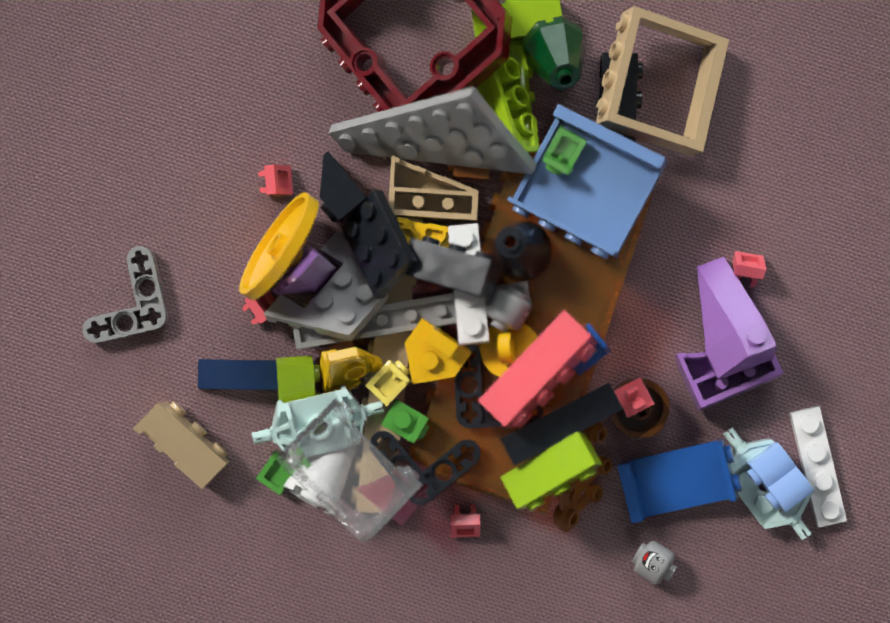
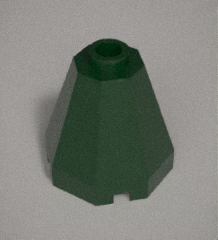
(555, 51)

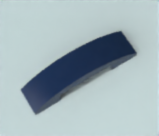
(237, 374)

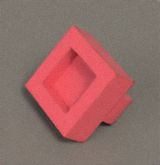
(277, 180)
(749, 266)
(259, 306)
(634, 397)
(465, 524)

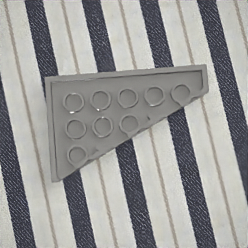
(441, 129)

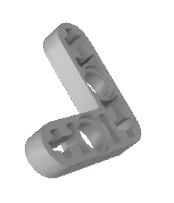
(143, 303)

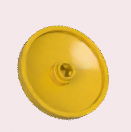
(279, 247)

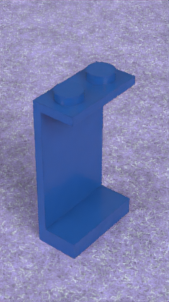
(679, 479)

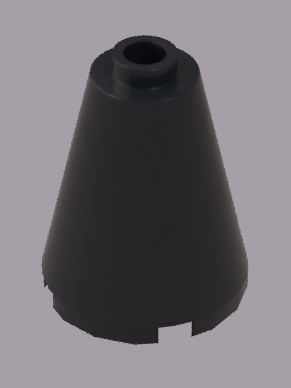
(522, 250)

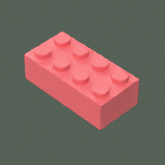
(539, 371)

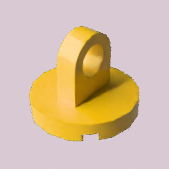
(505, 348)

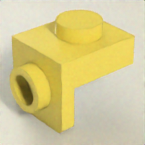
(389, 381)

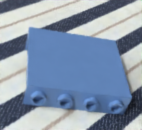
(600, 194)

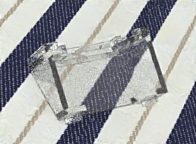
(348, 472)

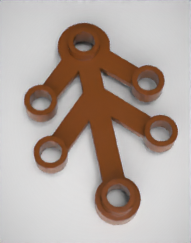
(570, 505)

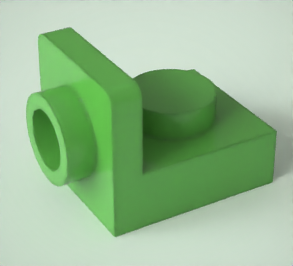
(406, 422)

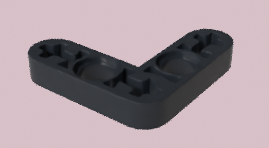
(485, 418)
(428, 476)

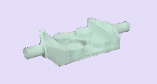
(295, 416)
(754, 497)

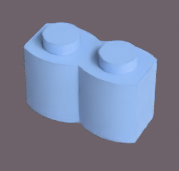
(780, 477)

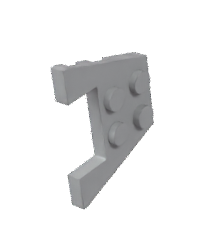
(340, 306)

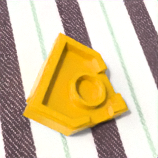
(433, 353)
(346, 367)

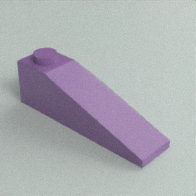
(307, 276)
(731, 323)

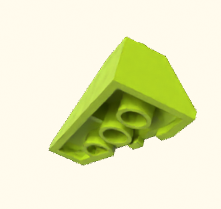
(510, 97)

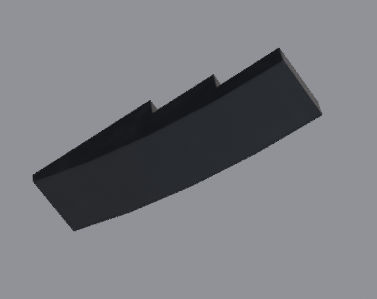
(561, 424)

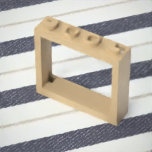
(704, 92)

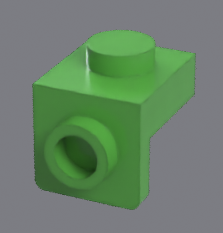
(563, 151)
(273, 474)

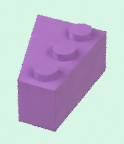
(709, 391)

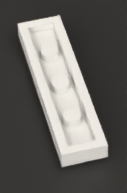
(470, 309)
(818, 466)

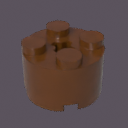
(651, 419)

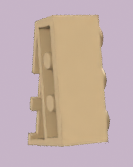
(429, 196)
(183, 442)

